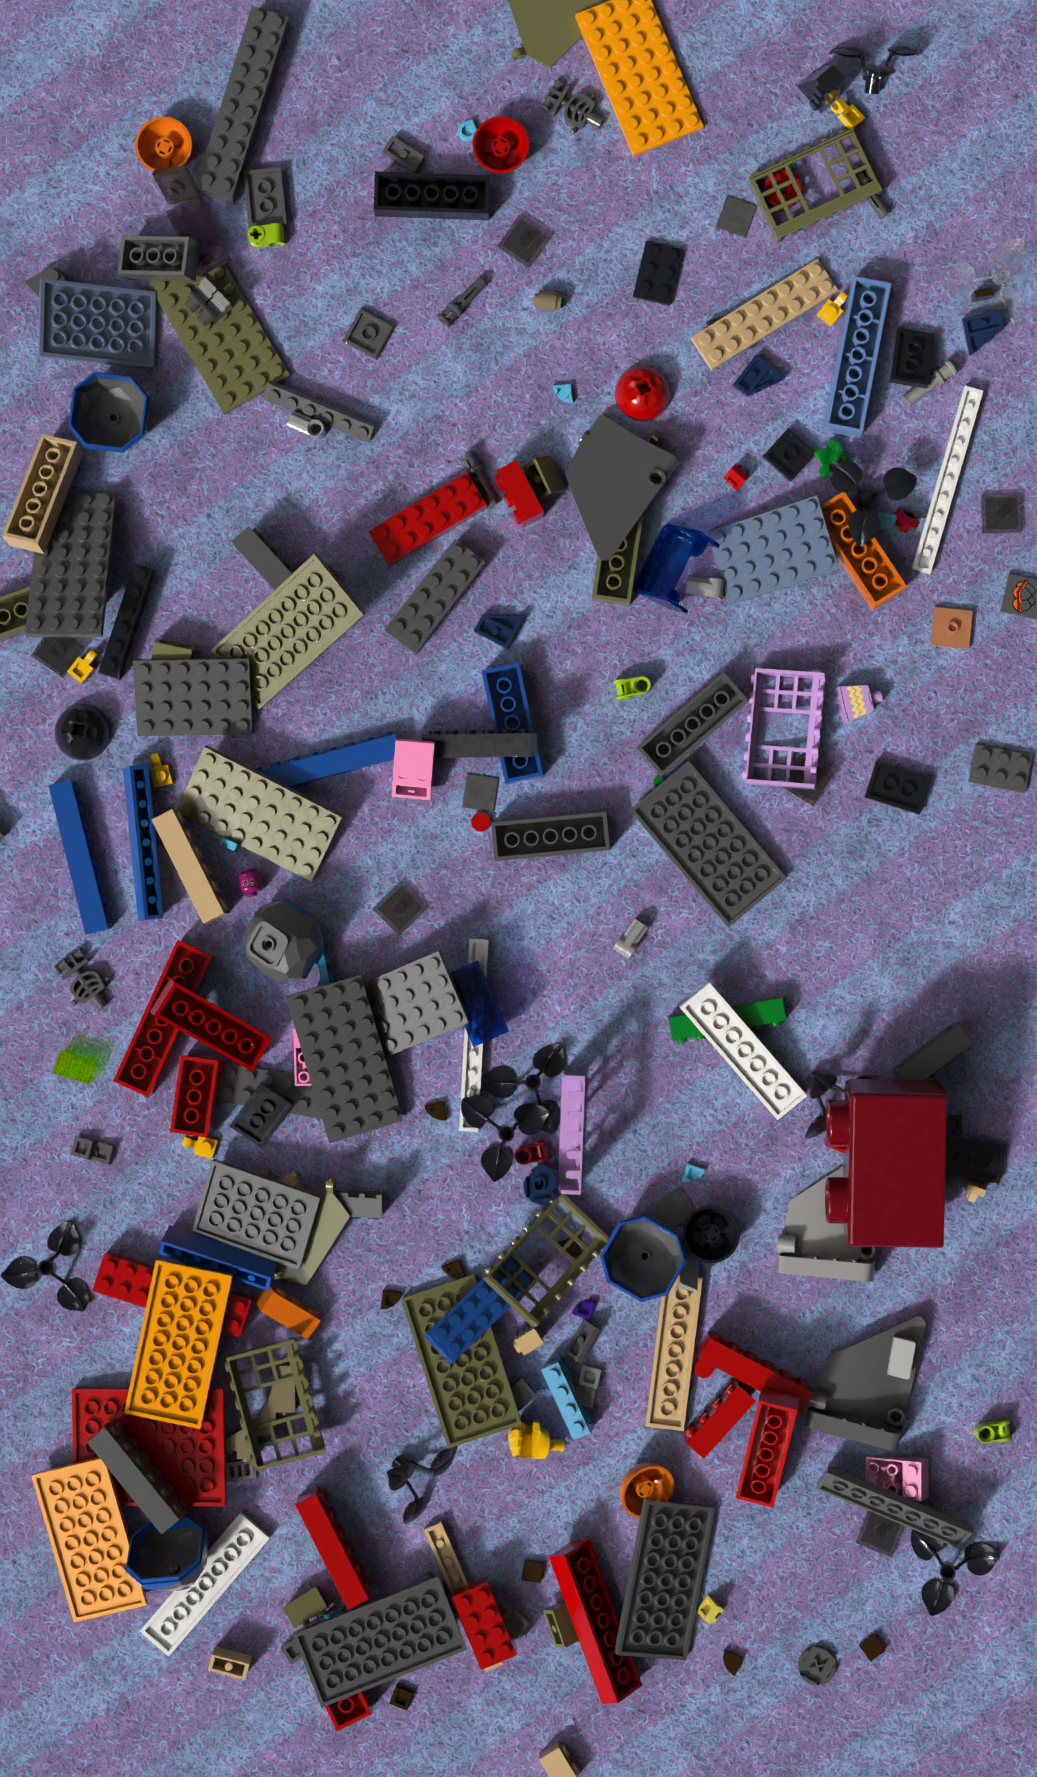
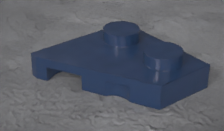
(757, 377)

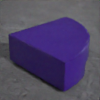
(584, 1309)

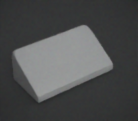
(689, 1274)
(901, 1357)

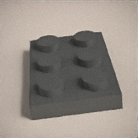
(265, 196)
(1000, 768)

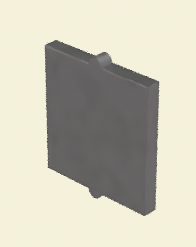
(735, 216)
(480, 792)
(674, 1208)

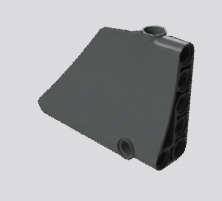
(614, 481)
(858, 1396)

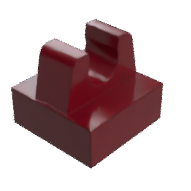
(906, 520)

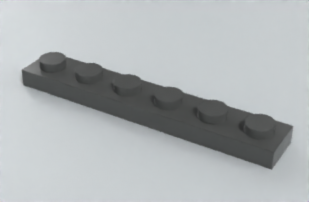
(319, 410)

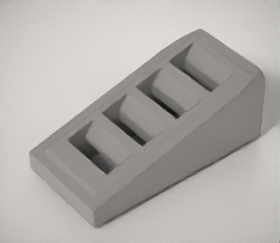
(237, 1477)

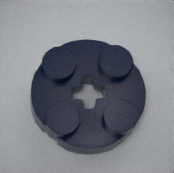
(550, 1189)

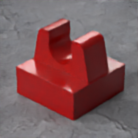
(736, 477)

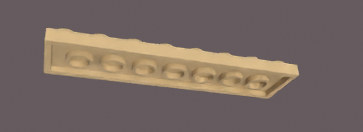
(764, 314)
(673, 1358)

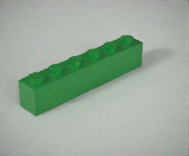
(753, 1014)

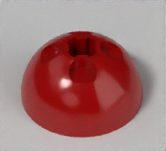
(497, 135)
(639, 402)

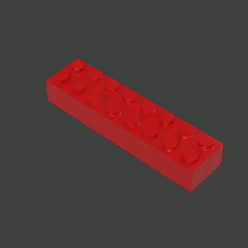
(154, 1037)
(131, 1282)
(594, 1620)

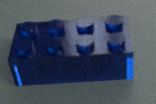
(481, 1005)

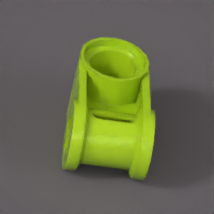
(268, 235)
(630, 687)
(997, 1431)

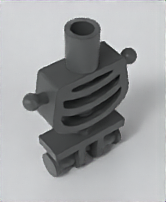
(589, 117)
(94, 996)

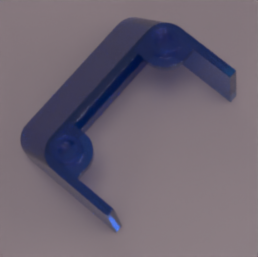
(666, 563)

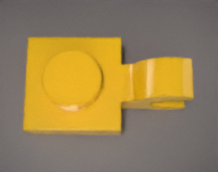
(849, 115)
(831, 310)
(82, 668)
(160, 774)
(203, 1146)

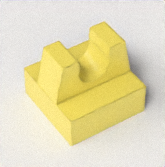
(709, 1609)

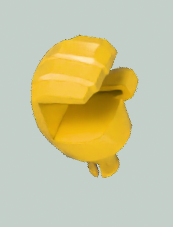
(532, 1441)

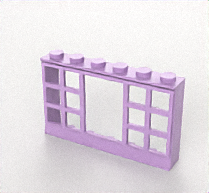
(814, 728)
(570, 1137)

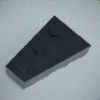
(822, 87)

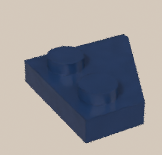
(981, 329)
(499, 628)

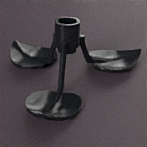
(876, 73)
(865, 525)
(549, 1061)
(820, 1084)
(529, 1118)
(61, 1240)
(404, 1469)
(936, 1594)

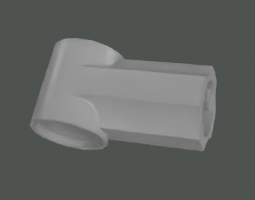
(305, 425)
(705, 587)
(628, 942)

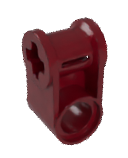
(534, 1152)

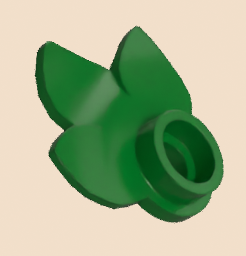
(828, 455)

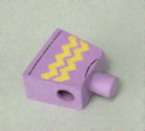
(856, 701)

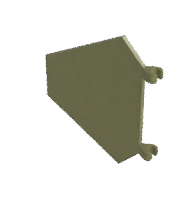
(547, 27)
(327, 1226)

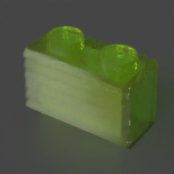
(75, 1066)

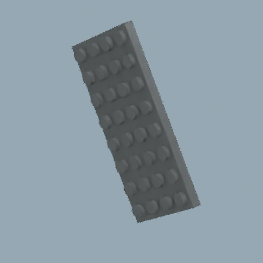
(73, 573)
(708, 844)
(344, 1058)
(664, 1579)
(379, 1641)

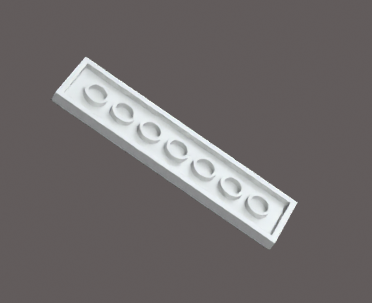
(743, 1050)
(224, 1563)

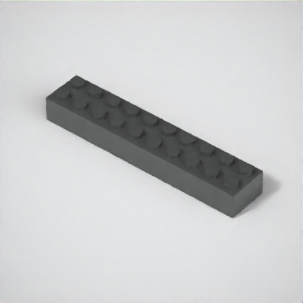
(243, 104)

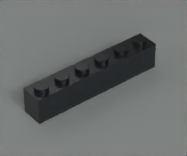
(127, 621)
(483, 745)

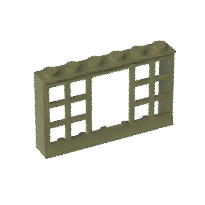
(823, 211)
(578, 1266)
(305, 1397)

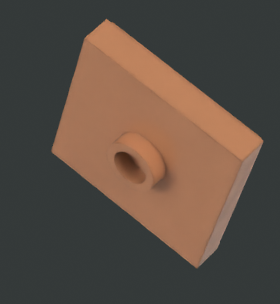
(951, 628)

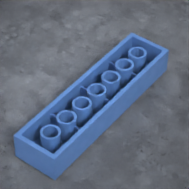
(856, 357)

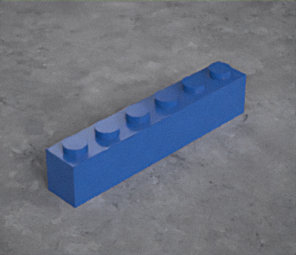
(218, 1257)

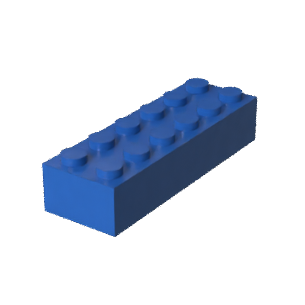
(511, 712)
(474, 1314)

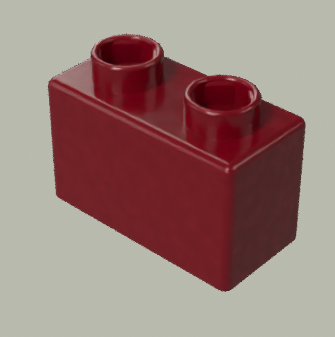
(890, 1163)

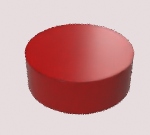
(480, 822)
(703, 1369)

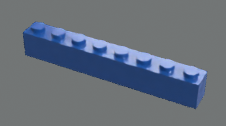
(333, 761)
(143, 842)
(79, 856)

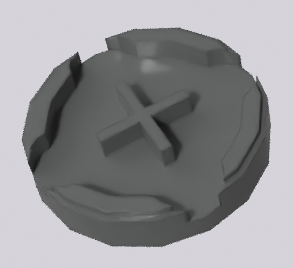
(817, 1665)

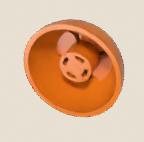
(159, 136)
(645, 1482)

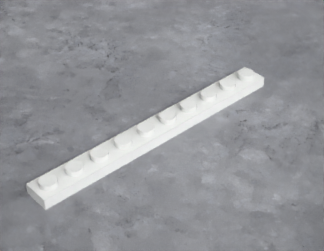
(947, 480)
(473, 1055)

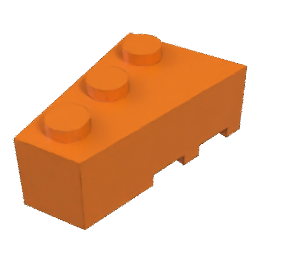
(288, 1311)

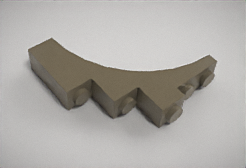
(281, 1400)

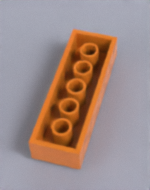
(866, 564)

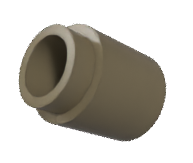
(547, 300)

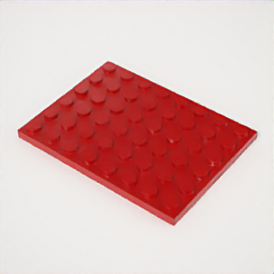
(186, 1456)

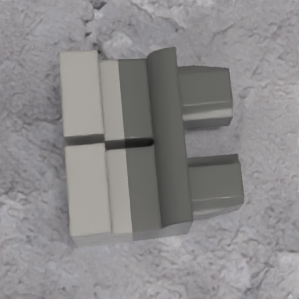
(210, 301)

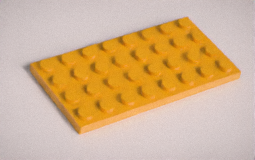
(639, 73)
(178, 1344)
(88, 1538)

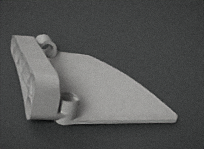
(819, 1248)

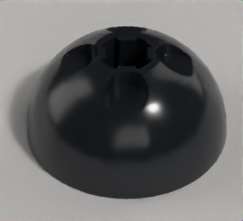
(88, 740)
(717, 1243)

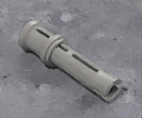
(936, 378)

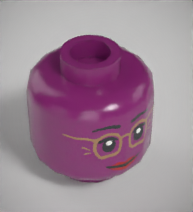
(250, 882)

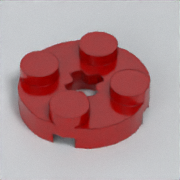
(781, 177)

